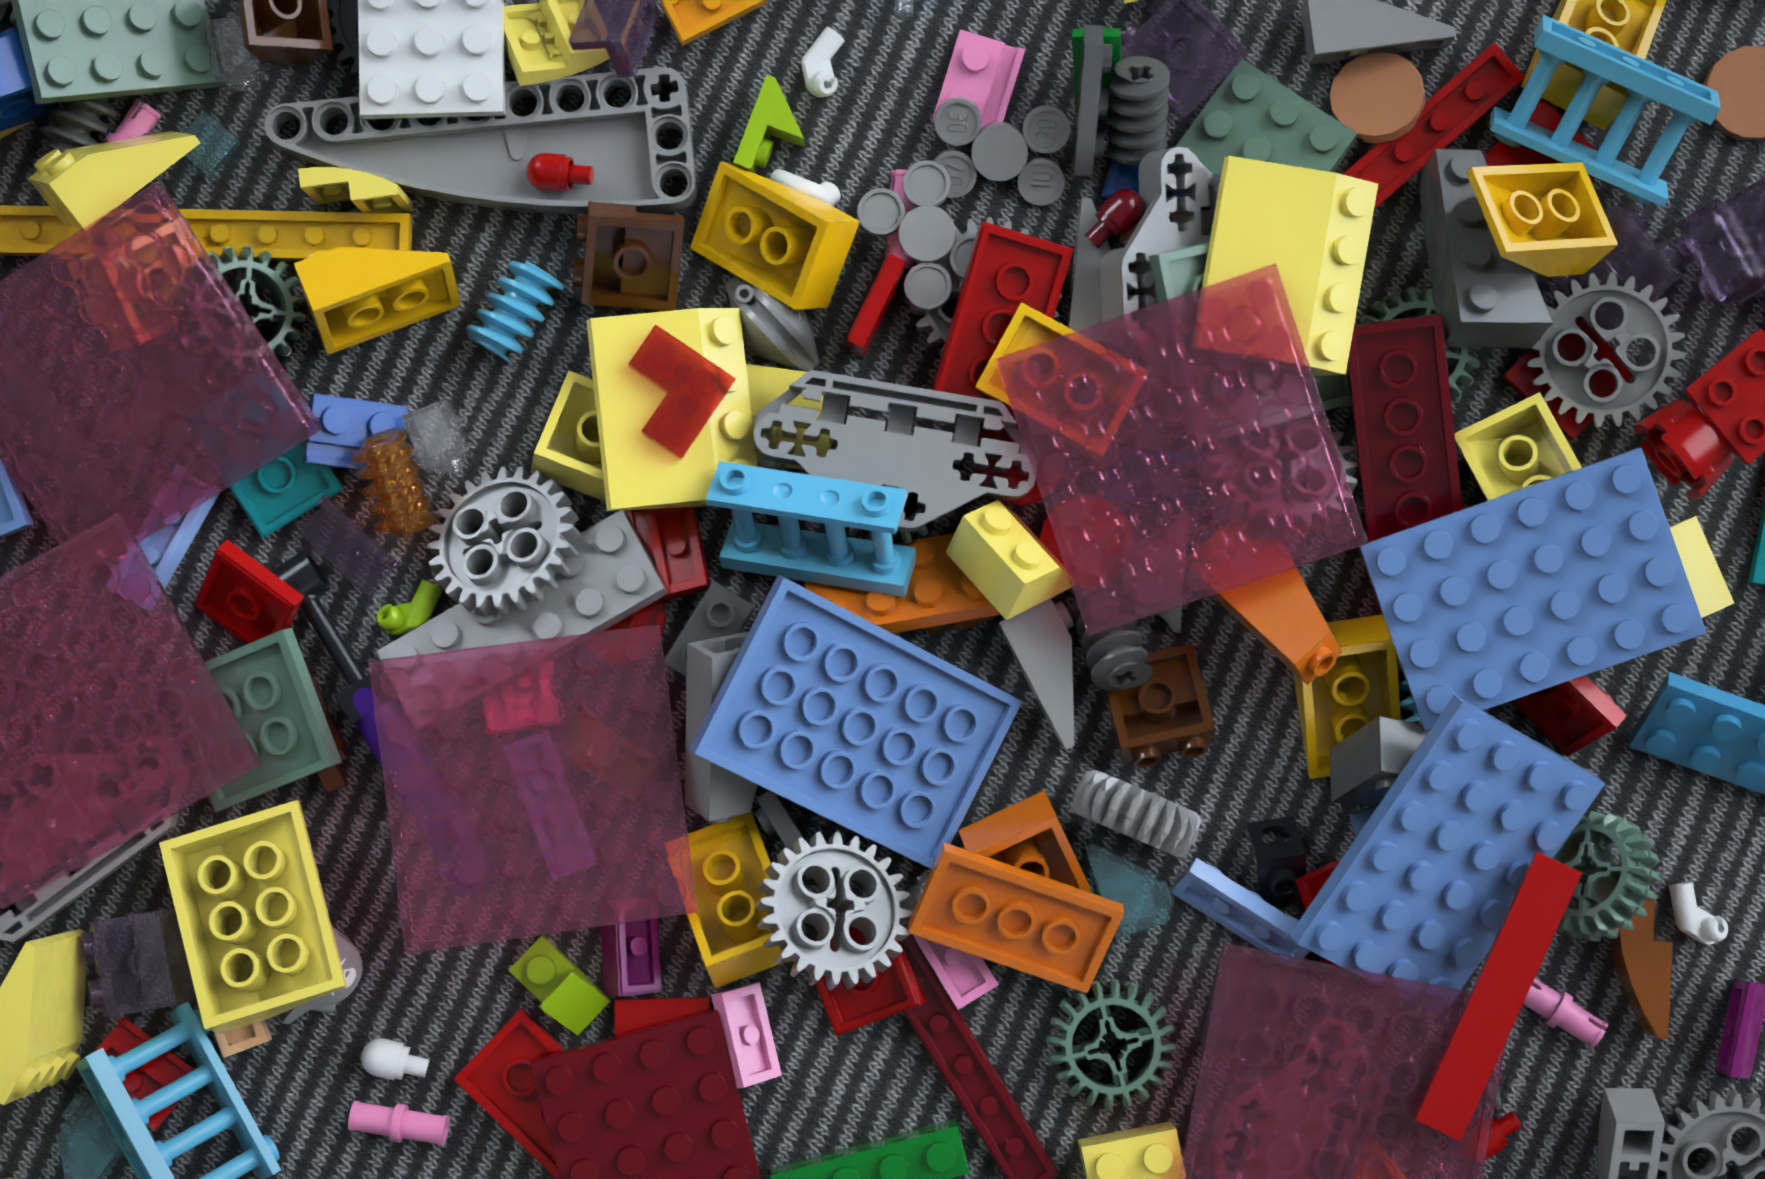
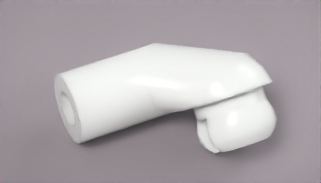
(817, 64)
(825, 191)
(1692, 919)

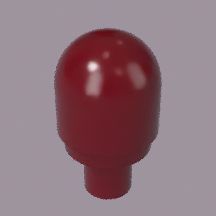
(1116, 216)

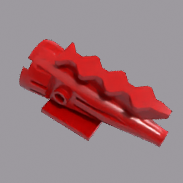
(1724, 416)

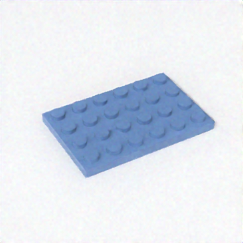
(1533, 587)
(855, 723)
(1446, 851)

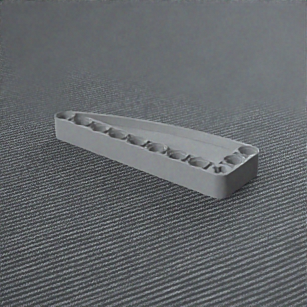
(488, 158)

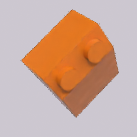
(1029, 839)

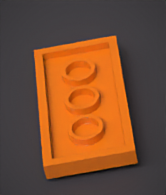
(935, 595)
(1015, 918)

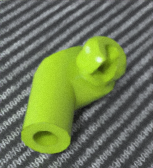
(410, 615)

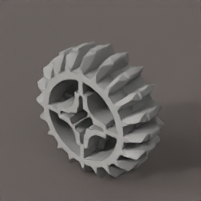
(1136, 813)

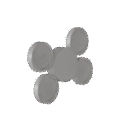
(1001, 149)
(925, 232)

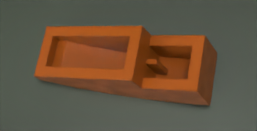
(1645, 972)

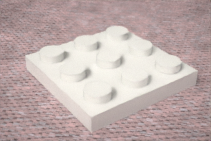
(431, 58)

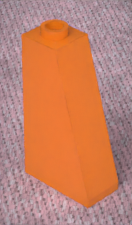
(1286, 621)

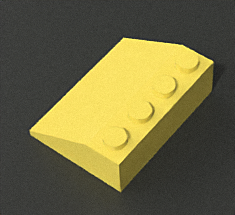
(1313, 231)
(633, 466)
(252, 917)
(41, 1015)

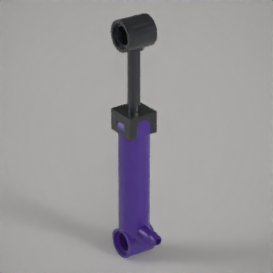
(356, 700)

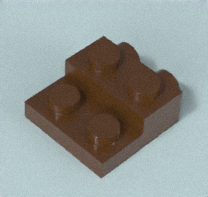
(628, 257)
(1164, 712)

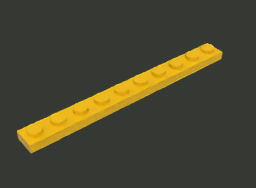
(282, 233)

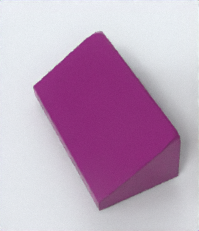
(631, 958)
(1741, 1029)

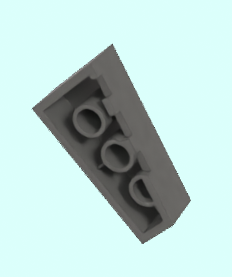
(1474, 288)
(1371, 760)

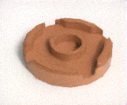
(1741, 90)
(1378, 96)

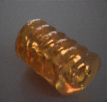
(393, 483)

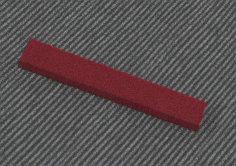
(974, 1077)

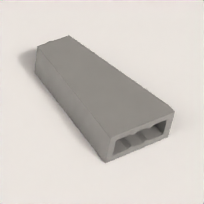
(709, 787)

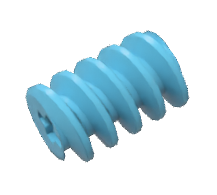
(514, 309)

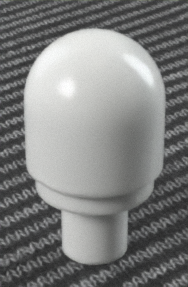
(391, 1060)

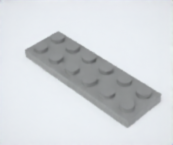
(605, 585)

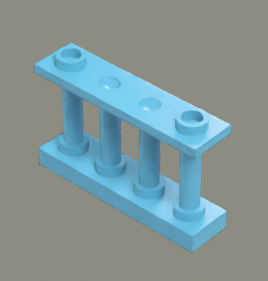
(1600, 65)
(812, 555)
(129, 1116)

